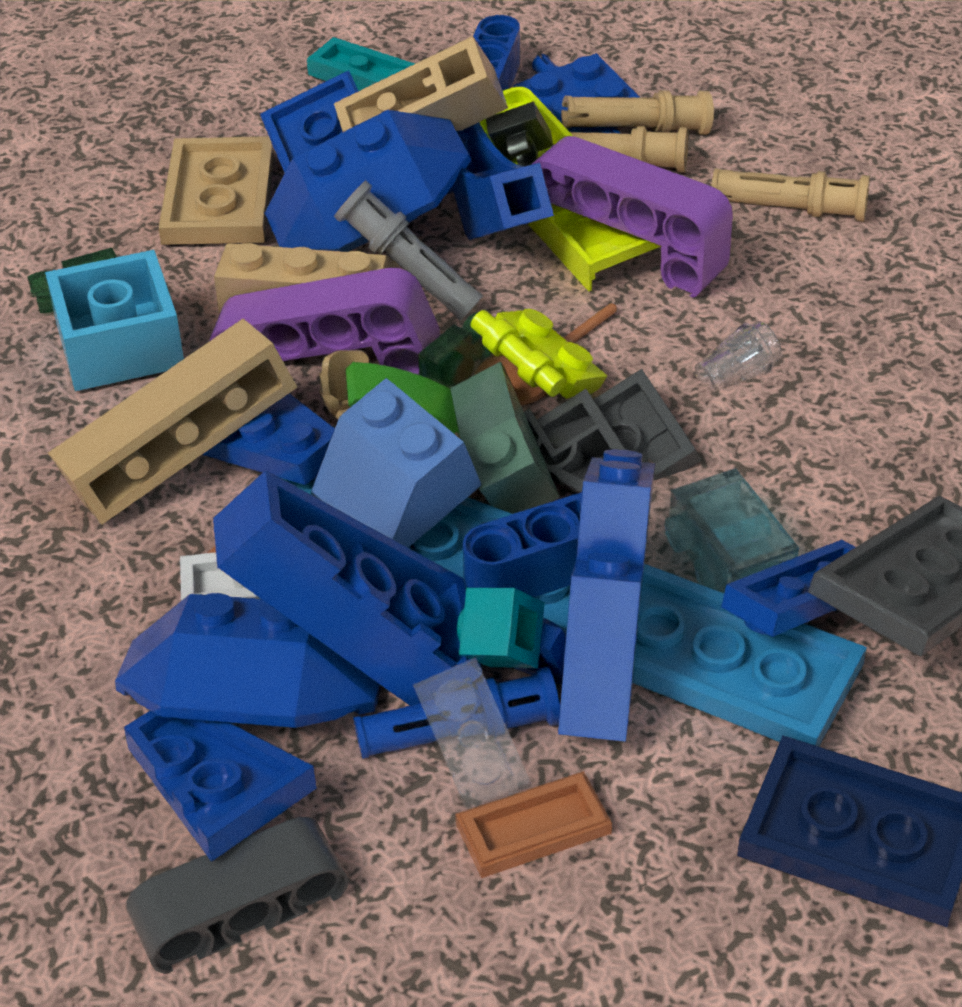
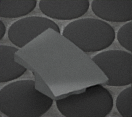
(621, 418)

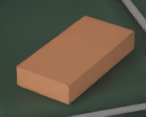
(533, 824)

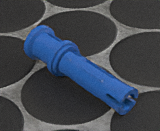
(377, 735)

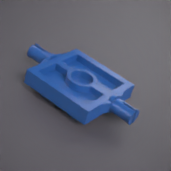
(582, 78)

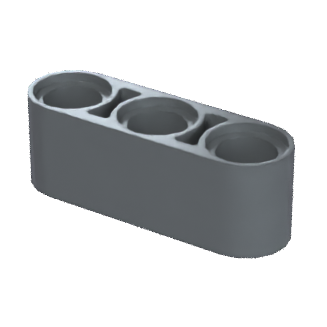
(251, 885)

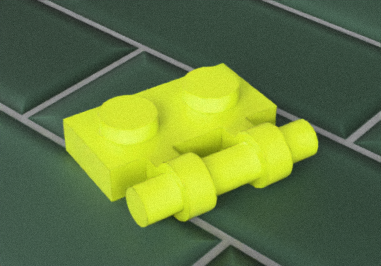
(539, 352)

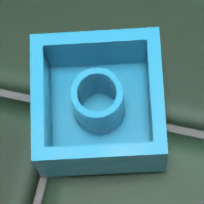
(115, 319)

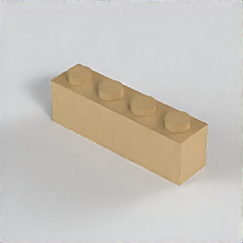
(173, 420)

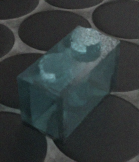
(725, 530)

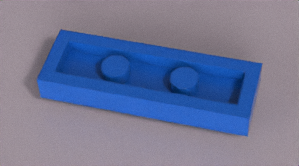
(779, 595)

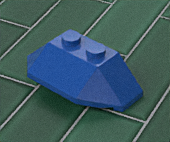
(401, 154)
(240, 665)

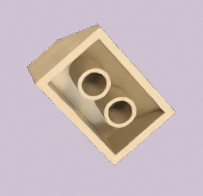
(258, 268)

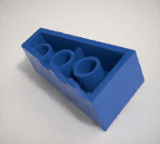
(343, 583)

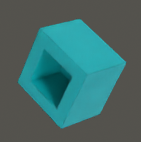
(501, 627)

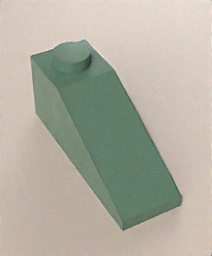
(501, 442)

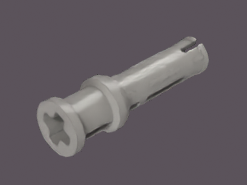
(390, 235)

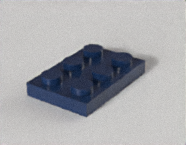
(858, 830)

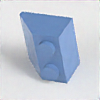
(394, 466)

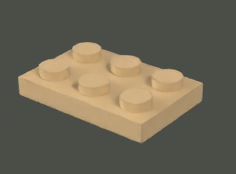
(217, 191)

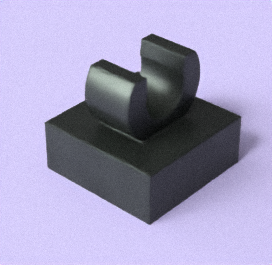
(520, 133)

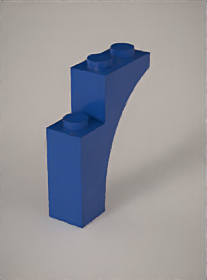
(495, 191)
(606, 596)

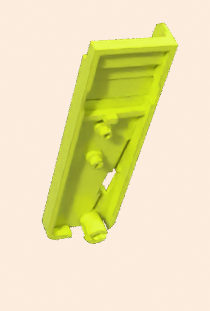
(576, 240)

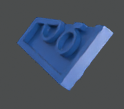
(282, 440)

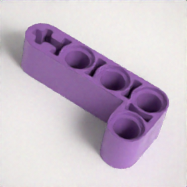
(645, 201)
(341, 313)

